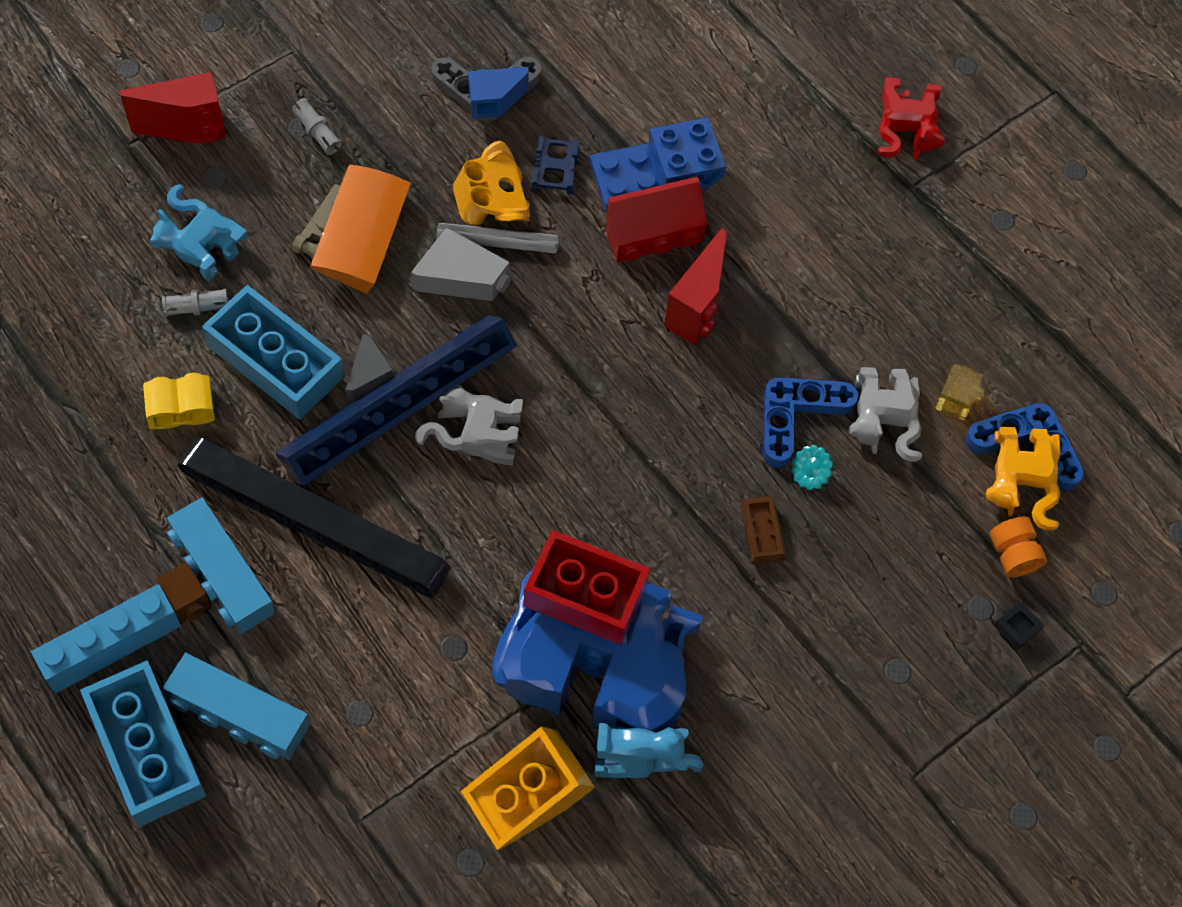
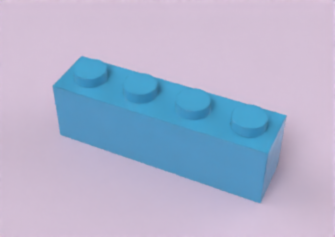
(220, 566)
(106, 639)
(236, 707)

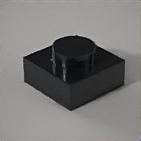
(1019, 625)

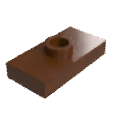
(762, 529)

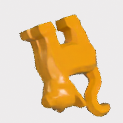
(1026, 468)

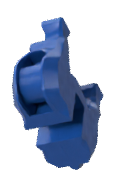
(642, 676)

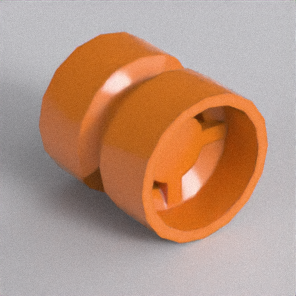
(1019, 550)

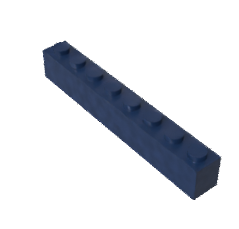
(396, 399)

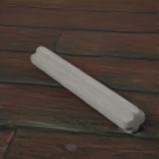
(504, 238)

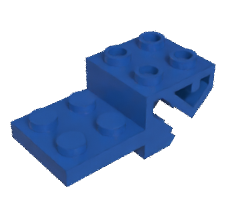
(669, 156)

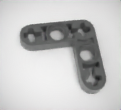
(460, 78)

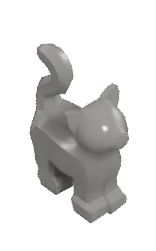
(888, 407)
(480, 432)

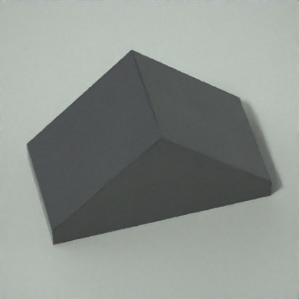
(368, 370)

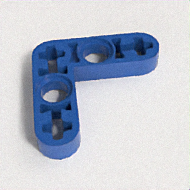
(786, 406)
(1024, 421)

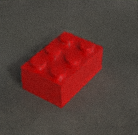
(586, 587)

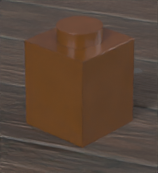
(184, 593)

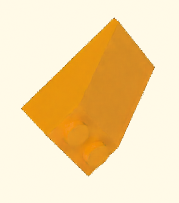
(527, 787)

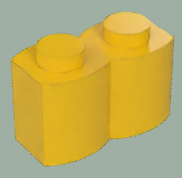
(179, 401)

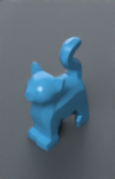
(200, 236)
(642, 752)

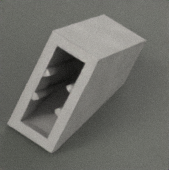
(460, 269)

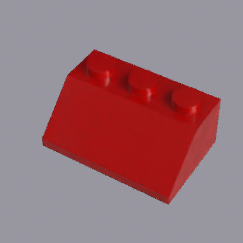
(656, 219)

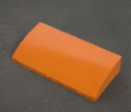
(360, 227)

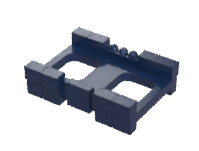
(565, 165)

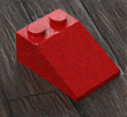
(176, 109)
(694, 297)

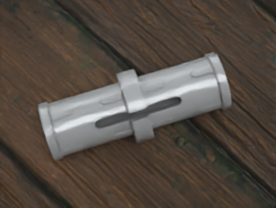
(316, 126)
(194, 302)

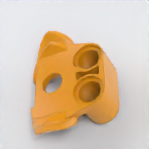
(479, 190)

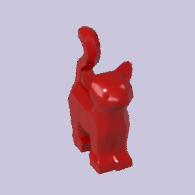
(909, 115)

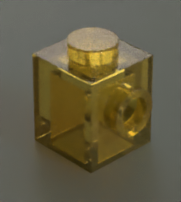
(960, 392)

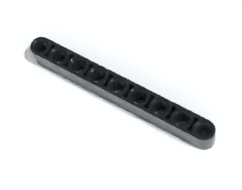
(314, 517)

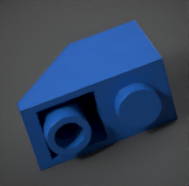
(496, 90)

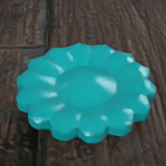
(812, 467)

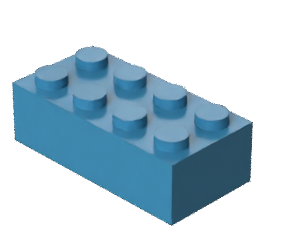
(273, 352)
(142, 744)

